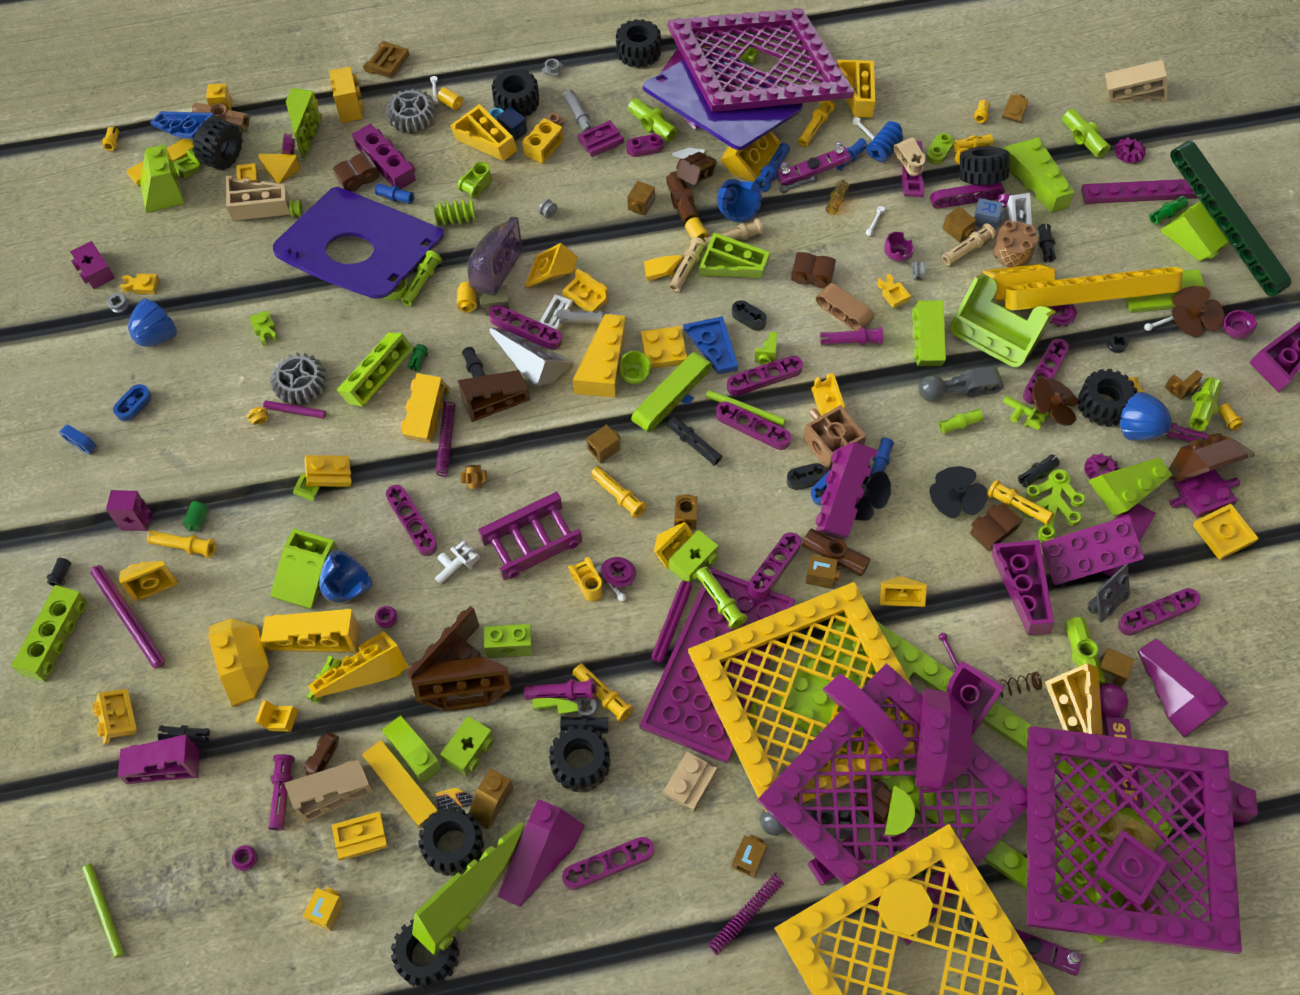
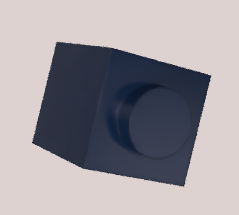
(513, 122)

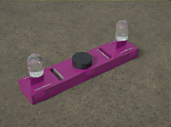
(814, 165)
(1043, 951)

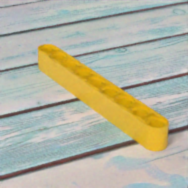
(1093, 288)

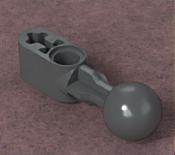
(971, 382)
(773, 827)

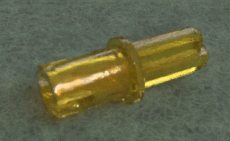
(837, 197)

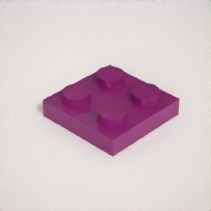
(1131, 867)

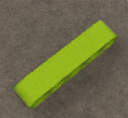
(671, 391)

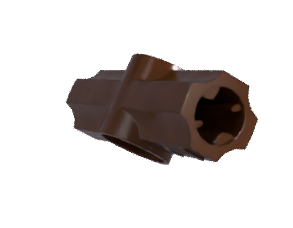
(681, 197)
(825, 545)

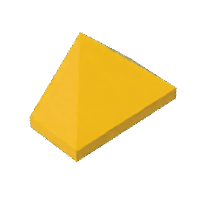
(280, 166)
(671, 541)
(902, 592)

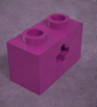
(92, 265)
(129, 510)

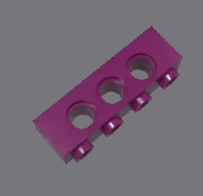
(387, 159)

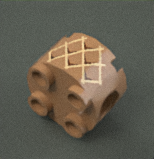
(1015, 243)

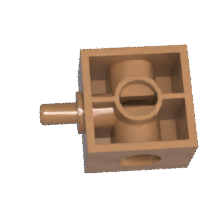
(830, 433)

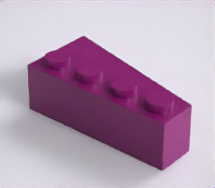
(1280, 359)
(844, 489)
(1025, 580)

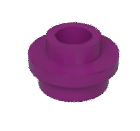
(386, 611)
(239, 853)

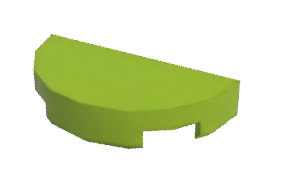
(900, 813)

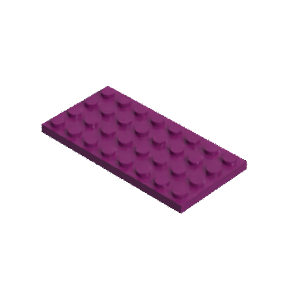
(680, 703)

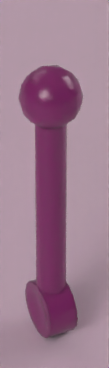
(943, 637)

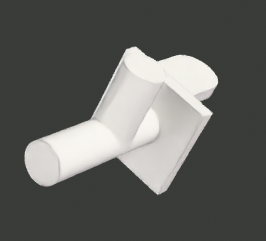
(452, 566)

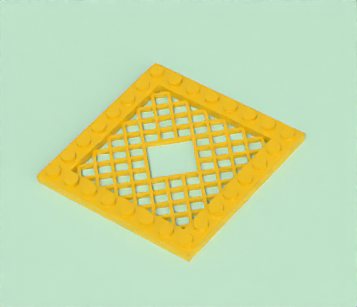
(710, 654)
(939, 846)

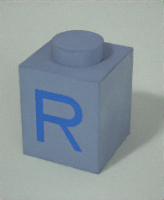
(988, 212)

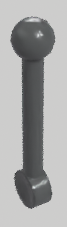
(783, 189)

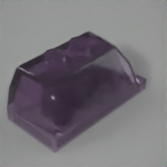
(495, 257)

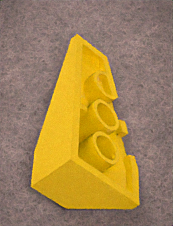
(375, 662)

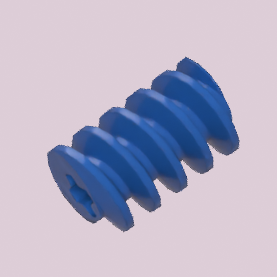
(883, 143)

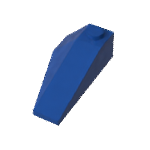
(180, 124)

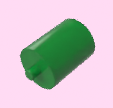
(195, 516)

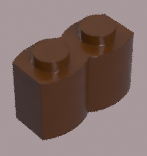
(356, 171)
(813, 269)
(995, 526)

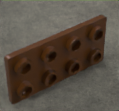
(451, 644)

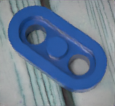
(131, 402)

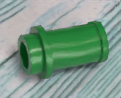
(419, 353)

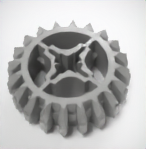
(411, 110)
(302, 384)

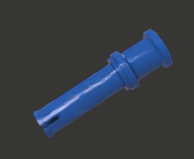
(767, 177)

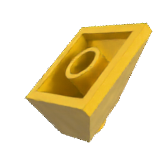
(551, 265)
(146, 579)

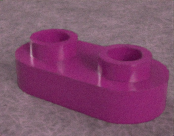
(288, 144)
(644, 145)

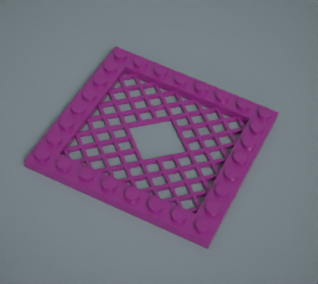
(685, 34)
(830, 852)
(1043, 910)

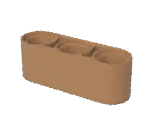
(844, 307)

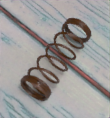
(1034, 681)

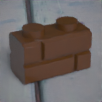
(696, 168)
(880, 800)

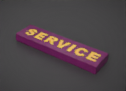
(1121, 728)

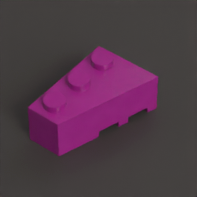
(159, 761)
(1243, 799)

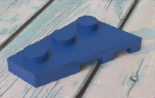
(714, 343)

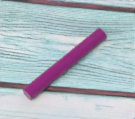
(294, 409)

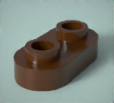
(325, 749)

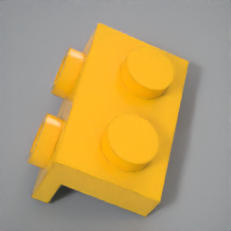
(586, 292)

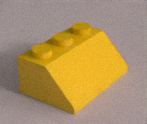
(750, 160)
(1019, 275)

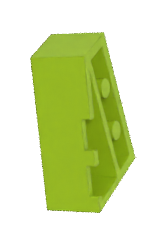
(929, 333)

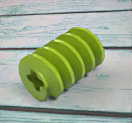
(454, 212)

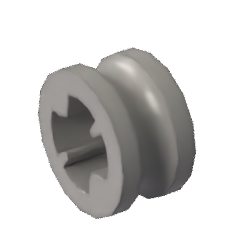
(547, 208)
(918, 270)
(119, 307)
(593, 706)

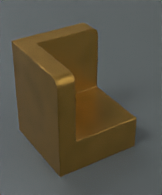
(1117, 665)

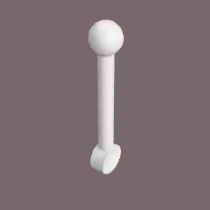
(434, 80)
(856, 121)
(880, 210)
(1148, 327)
(621, 596)

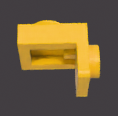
(276, 717)

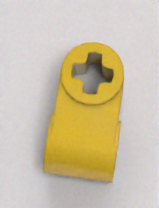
(584, 576)

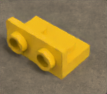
(114, 714)

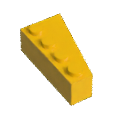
(600, 365)
(312, 632)

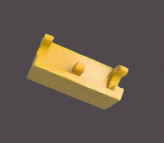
(827, 394)

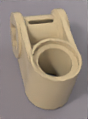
(910, 156)

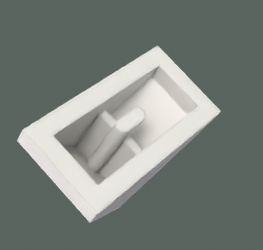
(1019, 208)

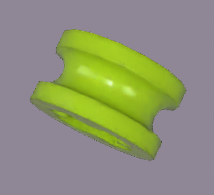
(296, 208)

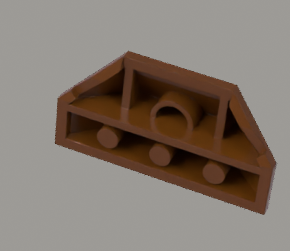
(1207, 455)
(461, 684)

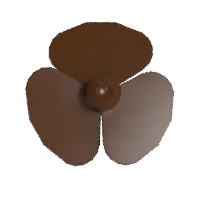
(1192, 307)
(1050, 396)

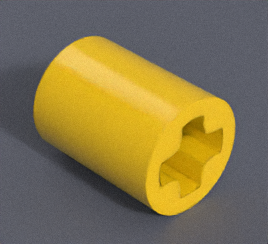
(450, 98)
(696, 228)

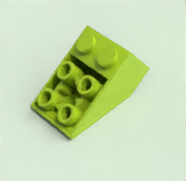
(304, 117)
(301, 568)

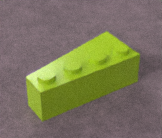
(1039, 173)

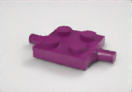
(1205, 493)

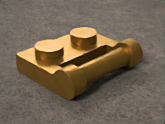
(390, 62)

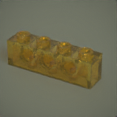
(1114, 825)

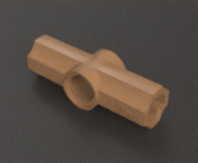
(237, 118)

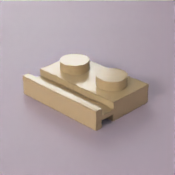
(690, 781)

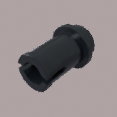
(58, 572)

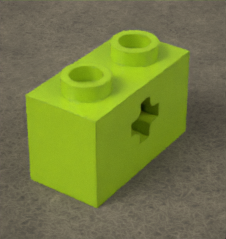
(685, 560)
(508, 641)
(468, 733)

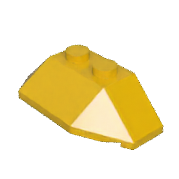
(238, 658)

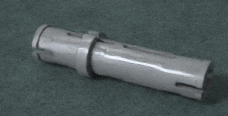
(581, 116)
(583, 316)

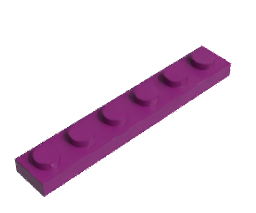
(1136, 191)

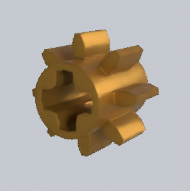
(473, 476)

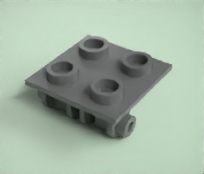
(1111, 594)

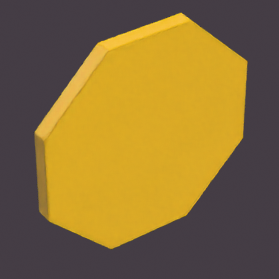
(905, 907)

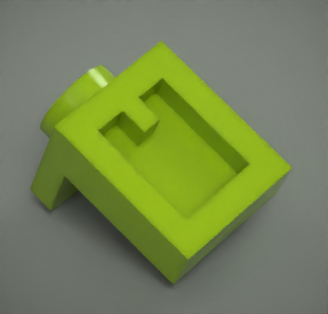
(767, 354)

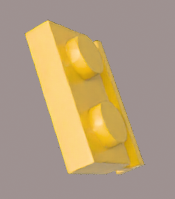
(327, 470)
(359, 836)

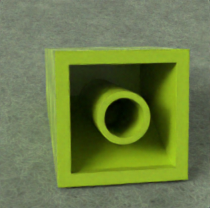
(160, 180)
(1196, 232)

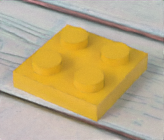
(664, 346)
(1225, 531)

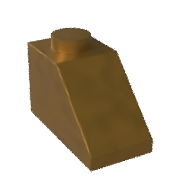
(490, 797)

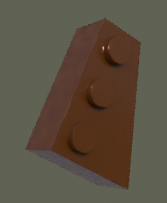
(492, 393)

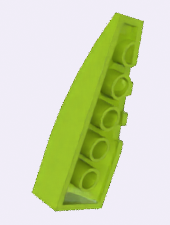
(464, 895)

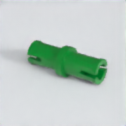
(1168, 210)

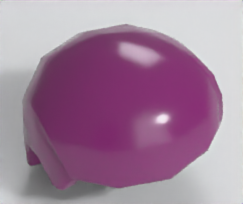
(897, 247)
(1239, 324)
(1113, 701)

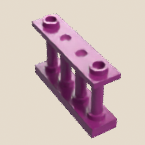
(529, 516)

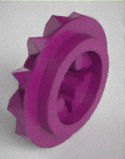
(1135, 156)
(1068, 316)
(1096, 461)
(618, 564)

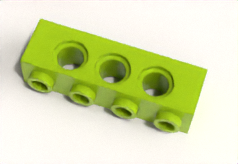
(375, 369)
(38, 640)

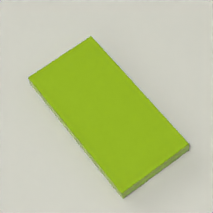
(1164, 301)

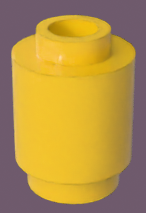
(466, 298)

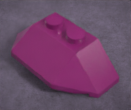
(942, 740)

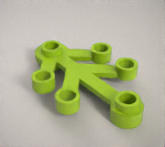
(1055, 501)

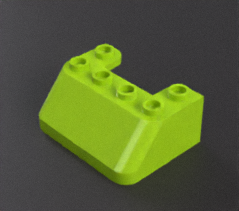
(997, 328)

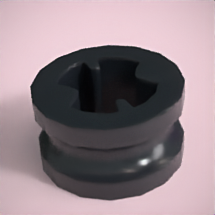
(1120, 347)

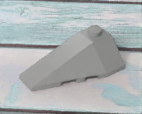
(530, 359)

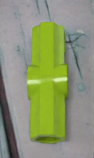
(652, 119)
(1085, 133)
(1205, 404)
(1081, 640)

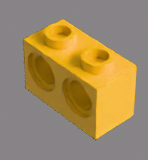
(543, 141)

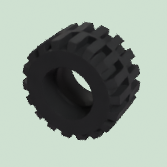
(638, 43)
(516, 90)
(217, 143)
(984, 165)
(1109, 384)
(574, 740)
(442, 824)
(422, 975)

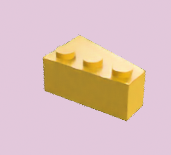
(862, 80)
(346, 94)
(484, 133)

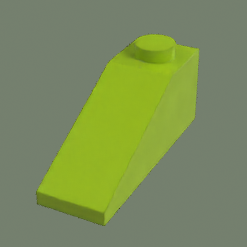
(412, 749)

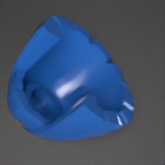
(739, 200)
(150, 324)
(1145, 418)
(343, 578)

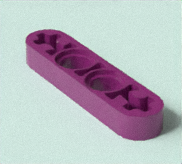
(946, 197)
(523, 329)
(1043, 369)
(763, 373)
(750, 428)
(410, 520)
(775, 565)
(1158, 610)
(606, 859)

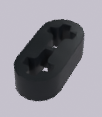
(749, 315)
(806, 476)

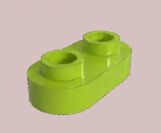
(939, 148)

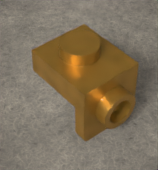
(1015, 107)
(1181, 388)

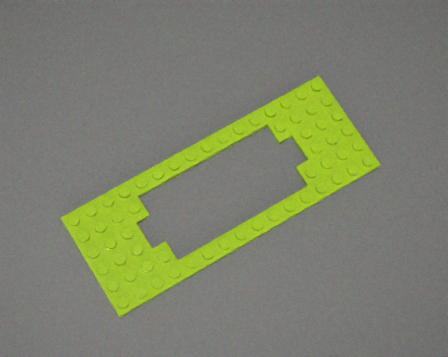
(812, 702)

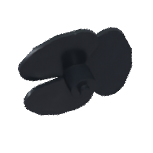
(952, 489)
(875, 494)

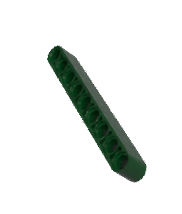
(1230, 218)

